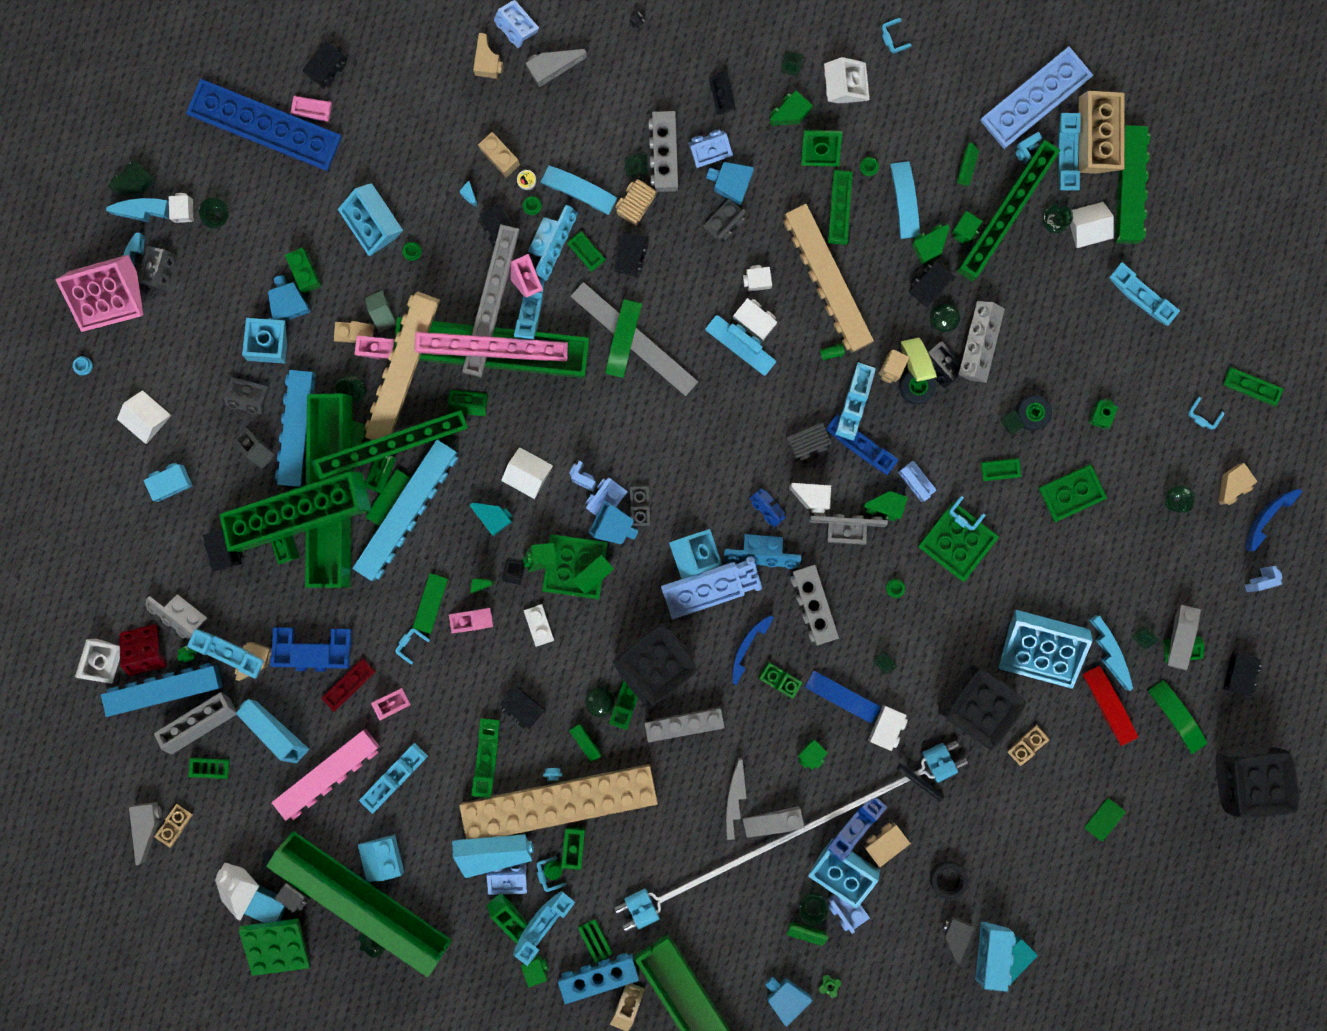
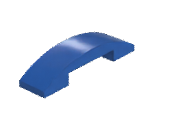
(865, 449)
(1255, 535)
(738, 669)
(842, 697)
(856, 828)

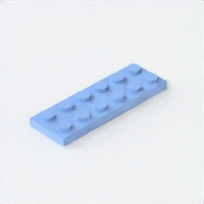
(1036, 97)

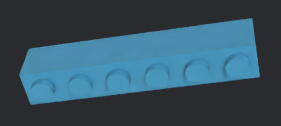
(294, 434)
(161, 690)

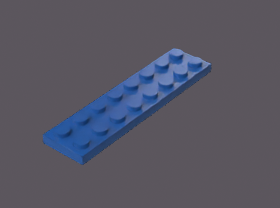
(264, 125)

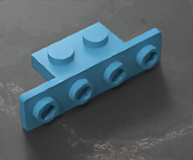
(765, 551)

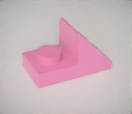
(373, 347)

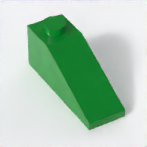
(507, 917)

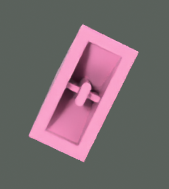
(524, 276)
(390, 704)

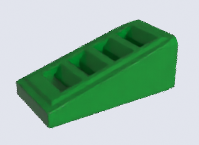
(193, 760)

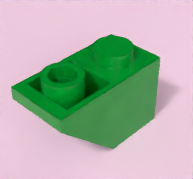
(792, 111)
(931, 245)
(888, 504)
(539, 557)

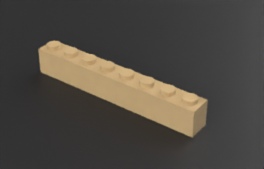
(828, 278)
(401, 368)

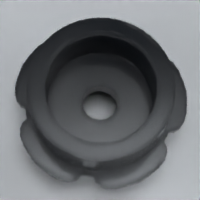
(637, 20)

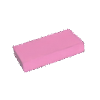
(311, 108)

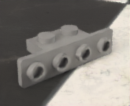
(847, 530)
(177, 614)

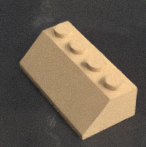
(1101, 132)

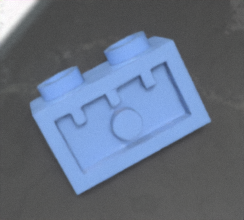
(515, 23)
(710, 148)
(584, 480)
(917, 481)
(607, 491)
(1270, 578)
(508, 880)
(850, 915)

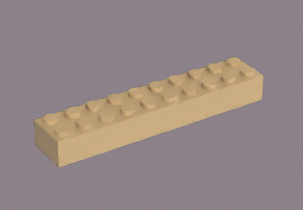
(559, 803)

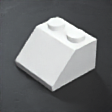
(846, 81)
(812, 496)
(235, 888)

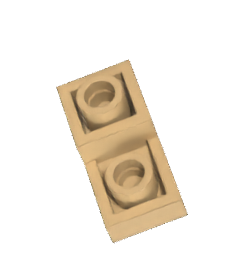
(1028, 745)
(173, 825)

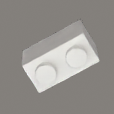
(755, 319)
(888, 727)

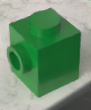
(966, 228)
(1103, 413)
(812, 755)
(536, 971)

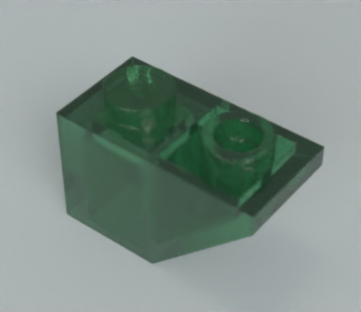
(132, 180)

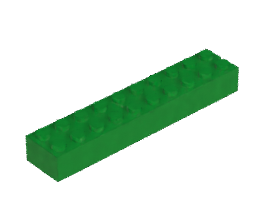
(574, 366)
(328, 545)
(359, 903)
(679, 987)

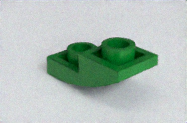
(780, 680)

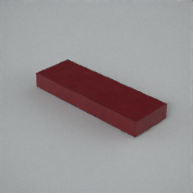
(348, 685)

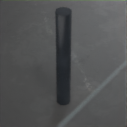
(920, 782)

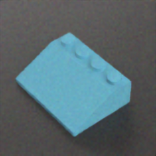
(1045, 649)

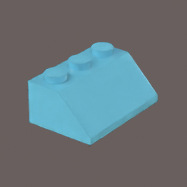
(369, 219)
(847, 879)
(995, 957)

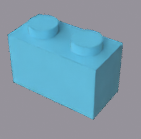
(168, 482)

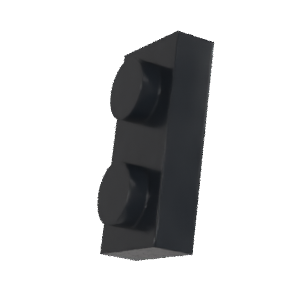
(722, 93)

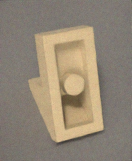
(349, 331)

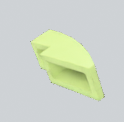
(919, 360)

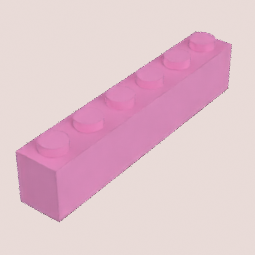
(326, 774)

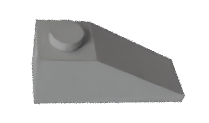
(551, 64)
(1183, 636)
(774, 822)
(144, 825)

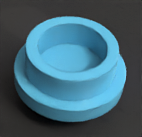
(82, 365)
(552, 774)

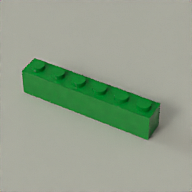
(1131, 186)

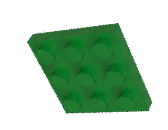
(956, 546)
(572, 558)
(274, 947)

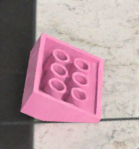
(102, 293)

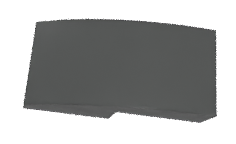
(640, 505)

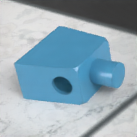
(731, 181)
(286, 300)
(612, 525)
(787, 999)

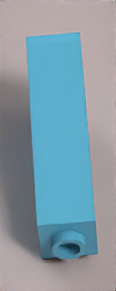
(271, 732)
(491, 853)

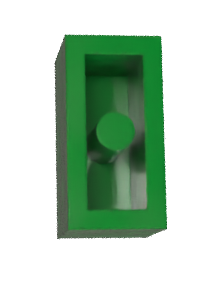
(303, 270)
(573, 847)

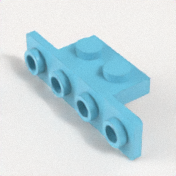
(550, 240)
(741, 344)

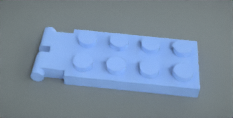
(711, 587)

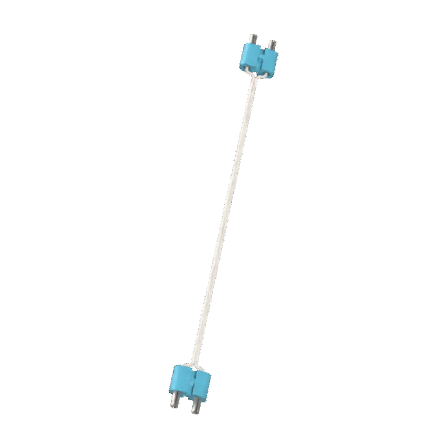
(645, 912)

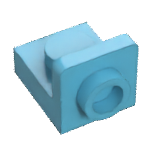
(1030, 143)

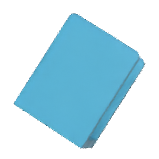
(265, 907)

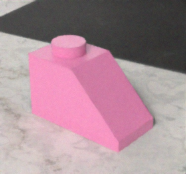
(470, 620)

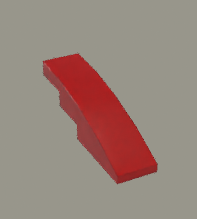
(1110, 706)

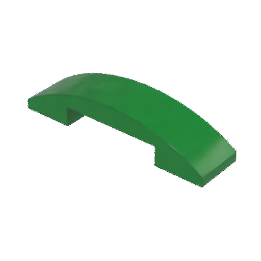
(623, 338)
(624, 707)
(1178, 716)
(486, 758)

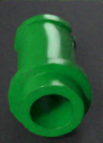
(832, 352)

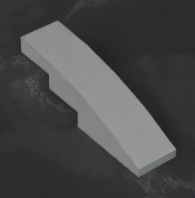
(735, 793)

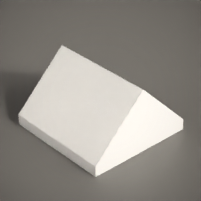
(1092, 224)
(143, 416)
(526, 472)
(98, 661)

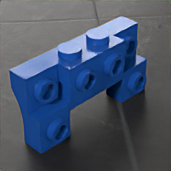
(309, 655)

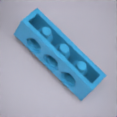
(571, 992)

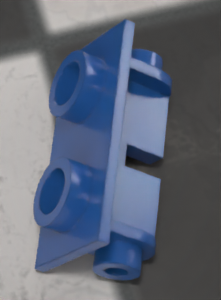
(772, 515)

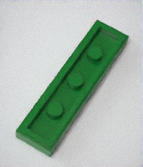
(840, 207)

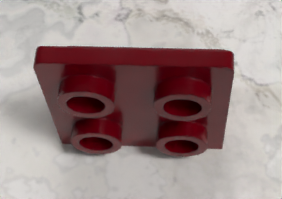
(140, 650)

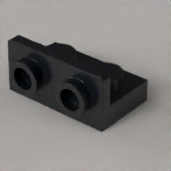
(945, 364)

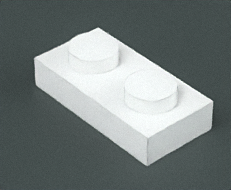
(538, 625)

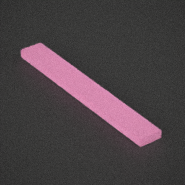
(490, 347)

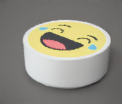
(526, 180)

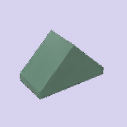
(380, 311)

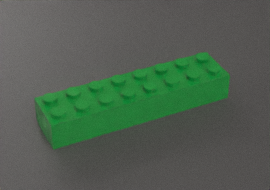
(295, 511)

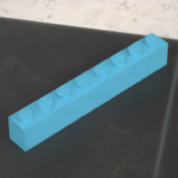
(405, 511)

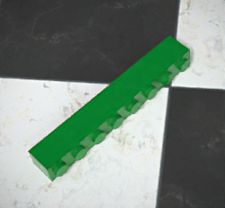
(1008, 210)
(389, 445)

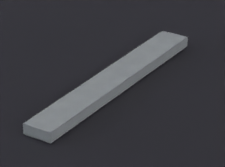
(492, 293)
(641, 344)

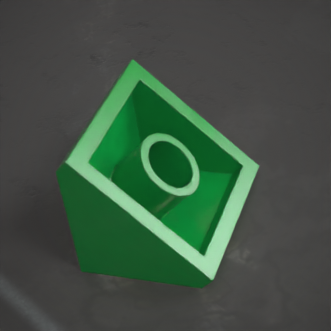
(821, 148)

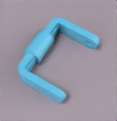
(888, 40)
(1201, 421)
(960, 520)
(405, 639)
(542, 878)

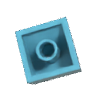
(265, 340)
(695, 553)
(381, 859)

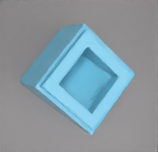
(468, 194)

